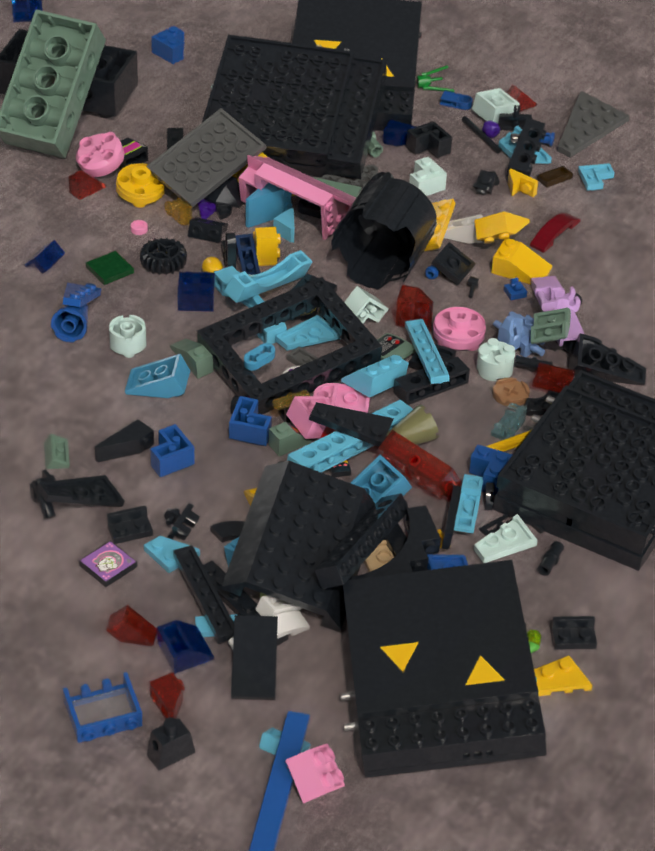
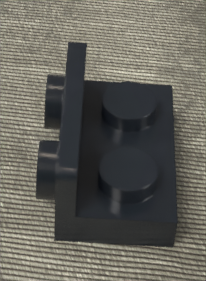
(206, 229)
(129, 524)
(573, 632)

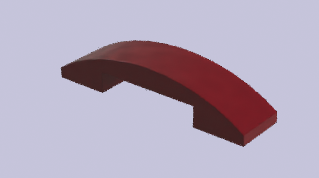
(552, 229)

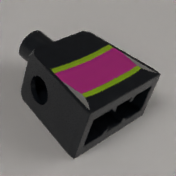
(133, 152)

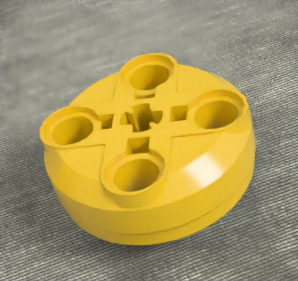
(138, 185)

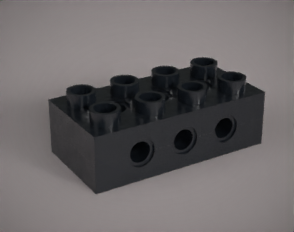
(110, 87)

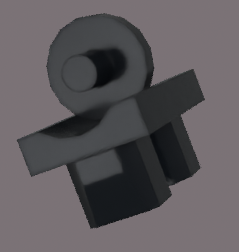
(174, 517)

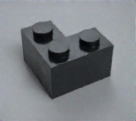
(429, 137)

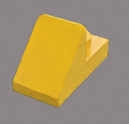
(522, 183)

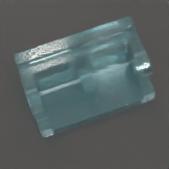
(510, 422)

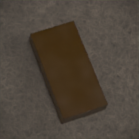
(555, 176)

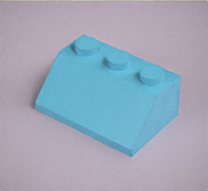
(377, 376)

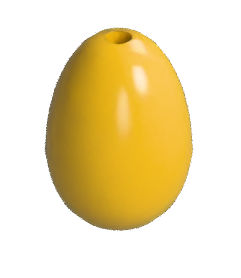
(211, 264)

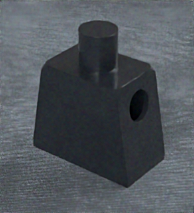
(169, 743)

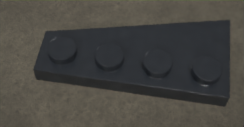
(358, 424)
(85, 490)

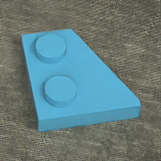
(162, 552)

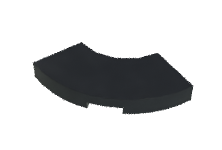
(539, 406)
(227, 530)

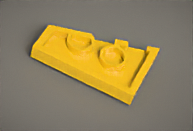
(561, 676)

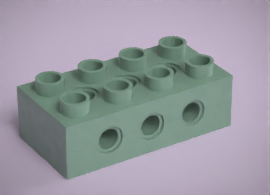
(50, 82)

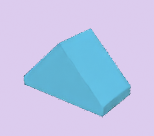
(285, 225)

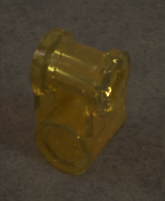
(179, 211)

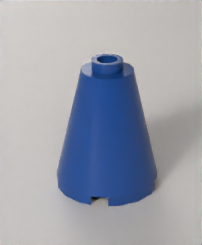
(70, 322)

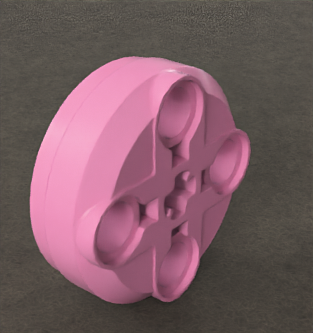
(100, 154)
(459, 328)

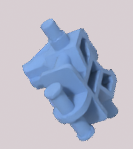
(517, 332)

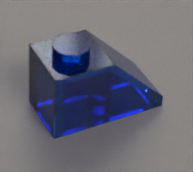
(396, 133)

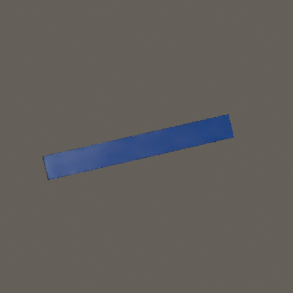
(279, 783)

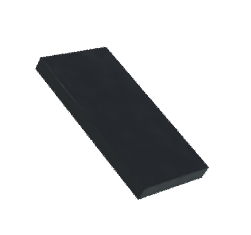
(254, 657)

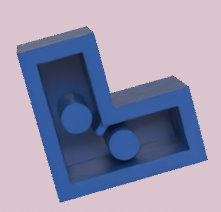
(169, 44)
(249, 425)
(172, 452)
(488, 464)

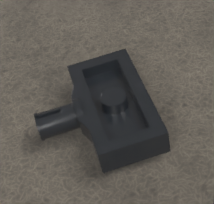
(510, 121)

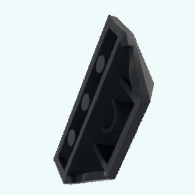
(226, 194)

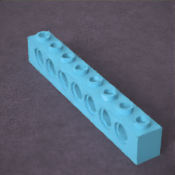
(340, 446)

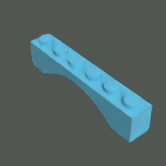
(222, 279)
(246, 286)

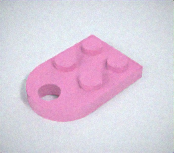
(343, 396)

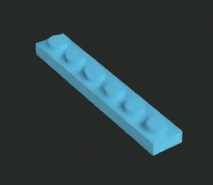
(427, 351)

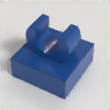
(515, 289)

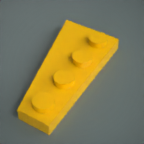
(444, 212)

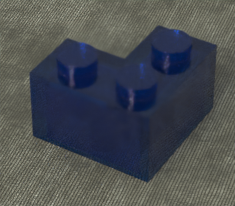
(24, 9)

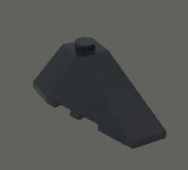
(606, 363)

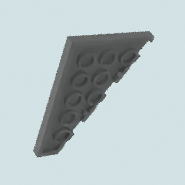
(589, 123)

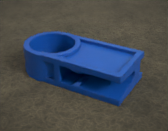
(456, 100)

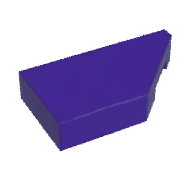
(205, 208)

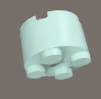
(127, 335)
(495, 360)

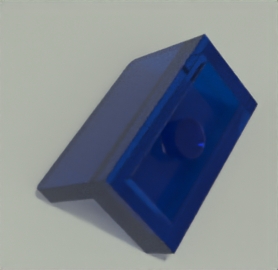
(46, 256)

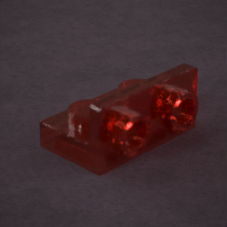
(552, 377)

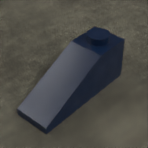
(246, 254)

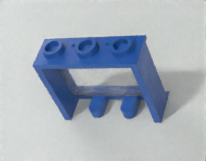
(103, 710)

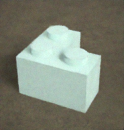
(428, 176)
(365, 305)

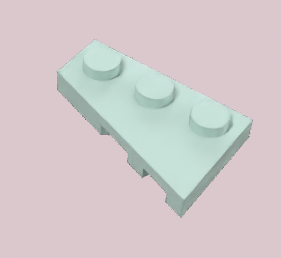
(509, 539)

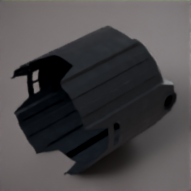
(380, 225)

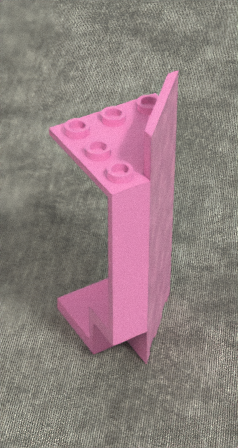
(332, 201)

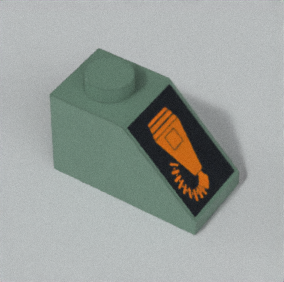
(286, 438)

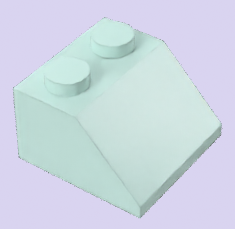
(493, 102)

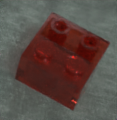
(413, 305)

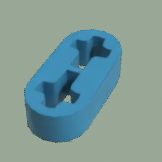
(260, 357)

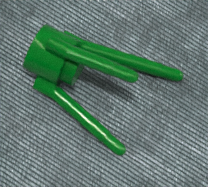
(424, 80)

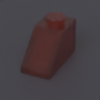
(524, 100)
(83, 184)
(131, 627)
(167, 694)

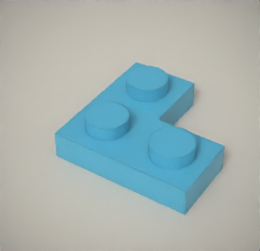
(594, 174)

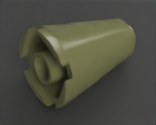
(417, 426)

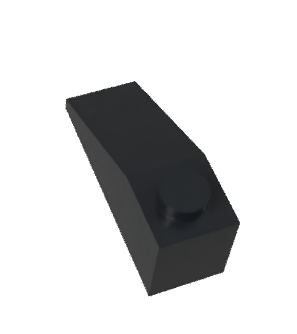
(126, 442)

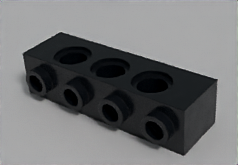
(527, 146)
(417, 386)

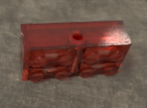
(420, 465)

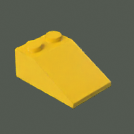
(499, 226)
(517, 260)

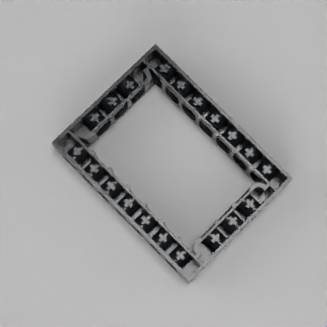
(360, 352)

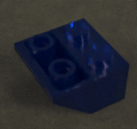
(196, 291)
(183, 645)

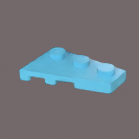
(307, 333)

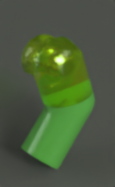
(534, 640)

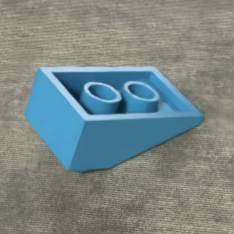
(266, 204)
(160, 378)
(382, 480)

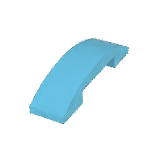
(468, 503)

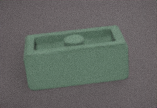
(56, 452)

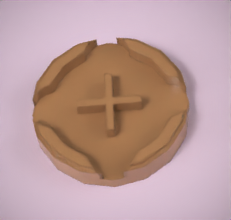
(510, 391)

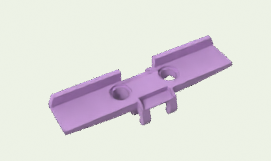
(552, 297)

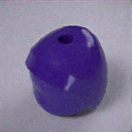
(491, 128)

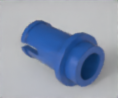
(431, 272)

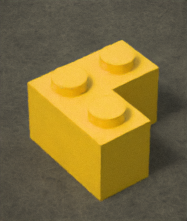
(266, 245)

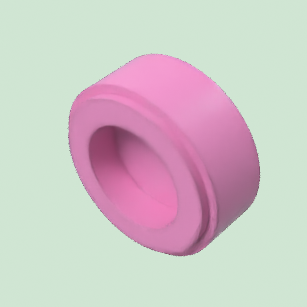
(139, 227)

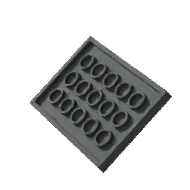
(206, 157)

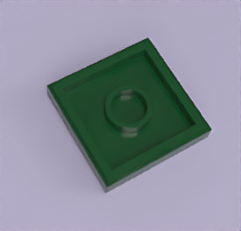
(109, 267)

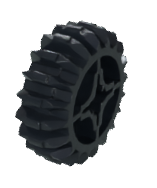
(163, 256)

